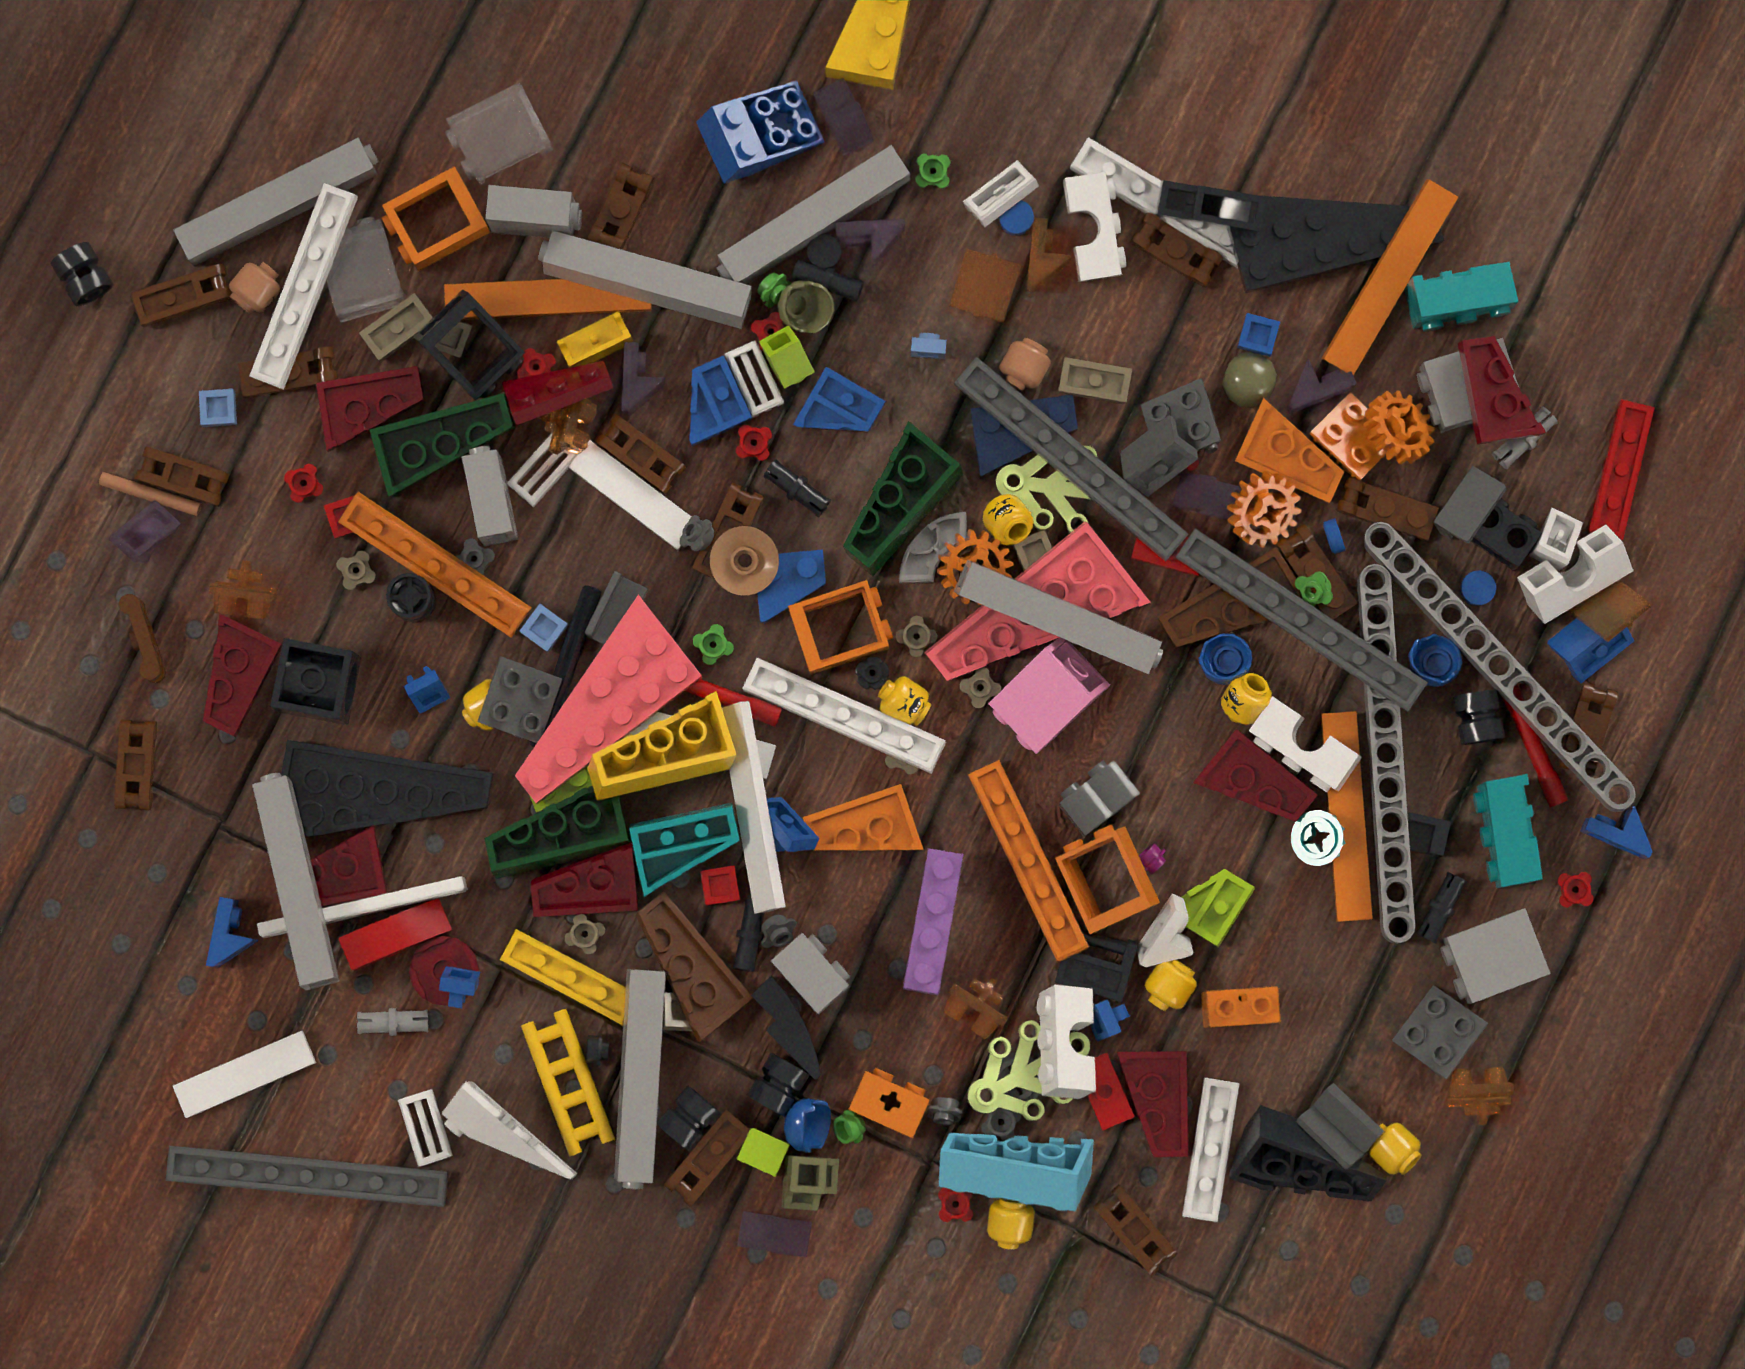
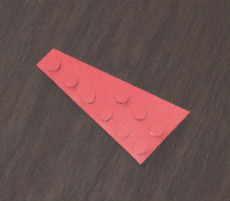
(1074, 570)
(621, 689)

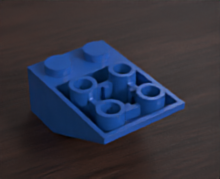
(759, 131)

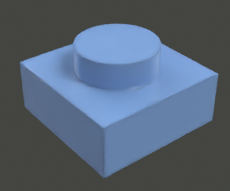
(928, 346)
(217, 407)
(543, 628)

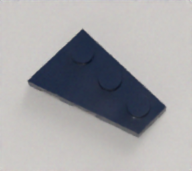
(1000, 447)

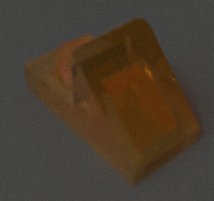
(1043, 265)

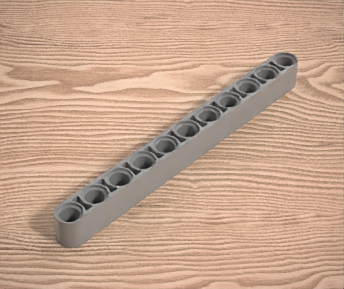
(1503, 683)
(1394, 770)

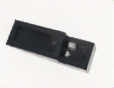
(1210, 205)
(789, 1026)

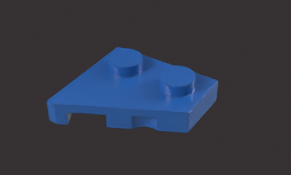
(715, 401)
(796, 578)

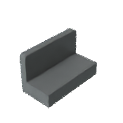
(1156, 457)
(1469, 505)
(613, 606)
(1340, 1126)

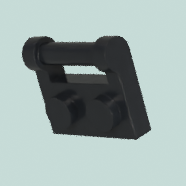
(1097, 974)

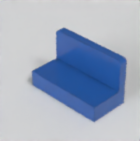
(1585, 650)

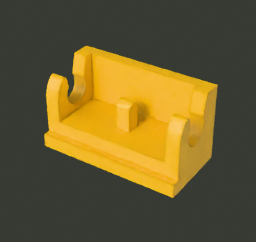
(595, 341)

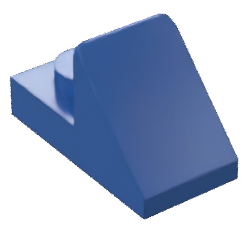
(788, 828)
(1629, 836)
(223, 944)

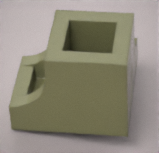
(807, 1180)

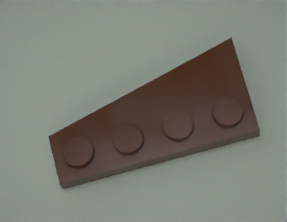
(1217, 611)
(695, 972)

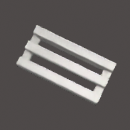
(1004, 195)
(765, 404)
(550, 481)
(434, 1156)

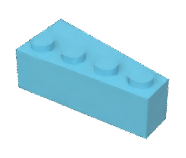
(1016, 1169)

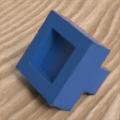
(1258, 334)
(426, 690)
(459, 984)
(1107, 1019)

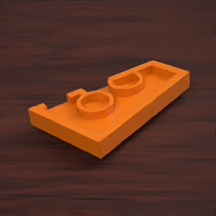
(1281, 448)
(867, 824)

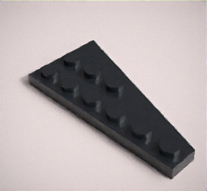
(1313, 238)
(361, 789)

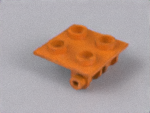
(1347, 439)

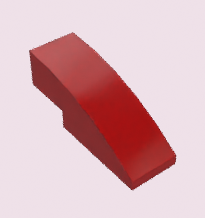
(395, 934)

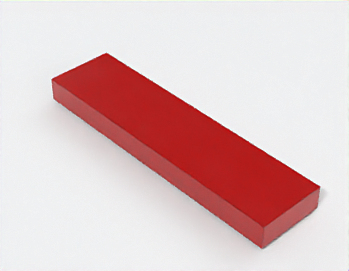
(1621, 467)

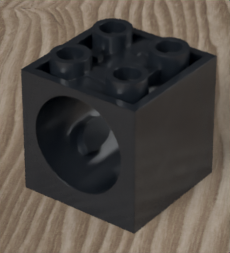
(315, 681)

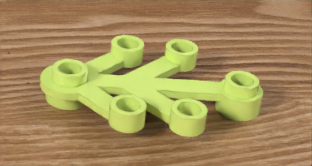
(1053, 487)
(1021, 1075)

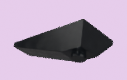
(1283, 1154)

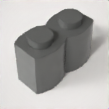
(1098, 798)

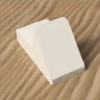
(1164, 938)

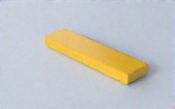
(566, 975)

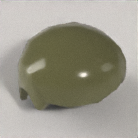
(806, 306)
(1249, 379)

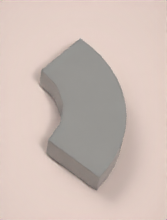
(922, 553)

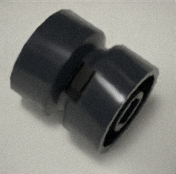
(79, 262)
(411, 597)
(1479, 717)
(778, 1084)
(689, 1118)

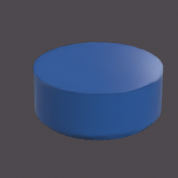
(1017, 219)
(1334, 536)
(1478, 588)

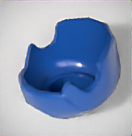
(1225, 658)
(1435, 660)
(807, 1124)

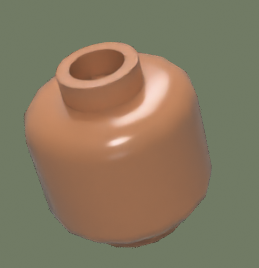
(254, 287)
(1025, 364)

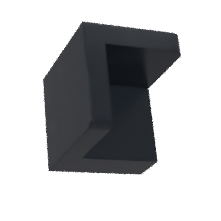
(1427, 834)

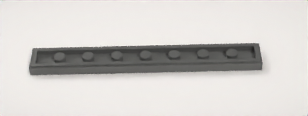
(1071, 459)
(1301, 620)
(307, 1176)

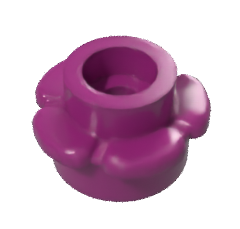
(1152, 858)

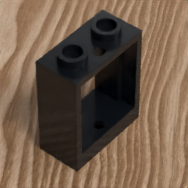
(449, 318)

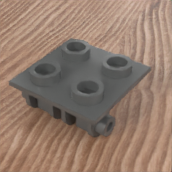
(1191, 412)
(519, 700)
(1440, 1032)

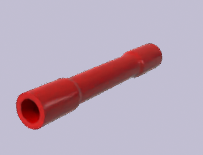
(760, 709)
(1547, 776)

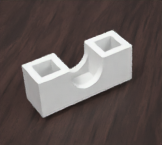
(1092, 196)
(1599, 565)
(1277, 729)
(1062, 1069)

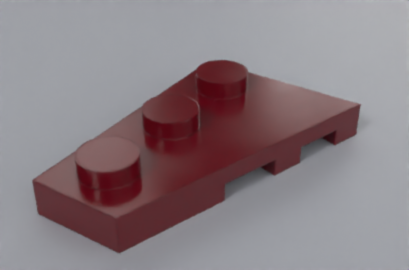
(553, 390)
(1493, 395)
(366, 401)
(237, 674)
(1255, 777)
(350, 870)
(588, 886)
(1160, 1098)

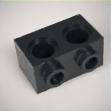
(1495, 540)

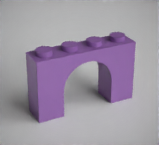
(933, 922)

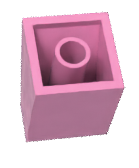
(1048, 694)

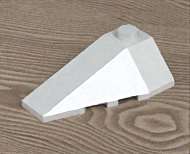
(487, 1122)

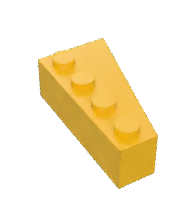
(870, 43)
(666, 752)

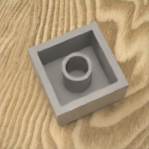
(811, 973)

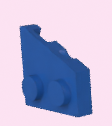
(839, 405)

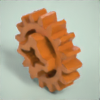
(1399, 427)
(1263, 509)
(978, 552)

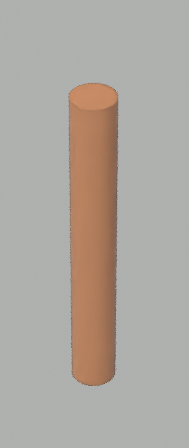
(149, 493)

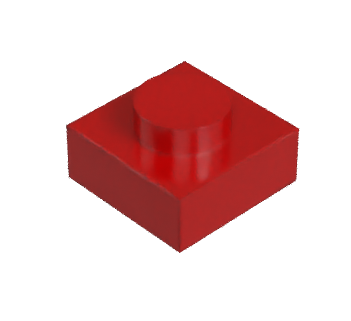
(334, 512)
(720, 885)

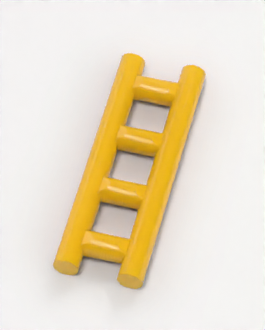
(587, 1093)

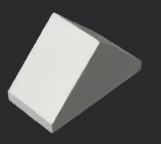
(1557, 539)

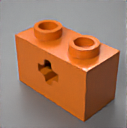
(868, 1102)

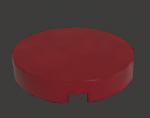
(431, 961)

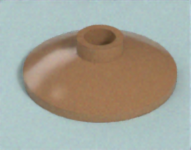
(726, 565)

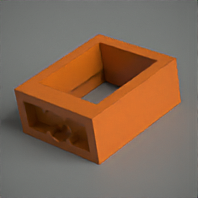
(448, 245)
(872, 602)
(1081, 892)
(1225, 1009)

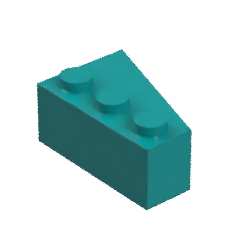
(1461, 296)
(1508, 831)
(681, 841)

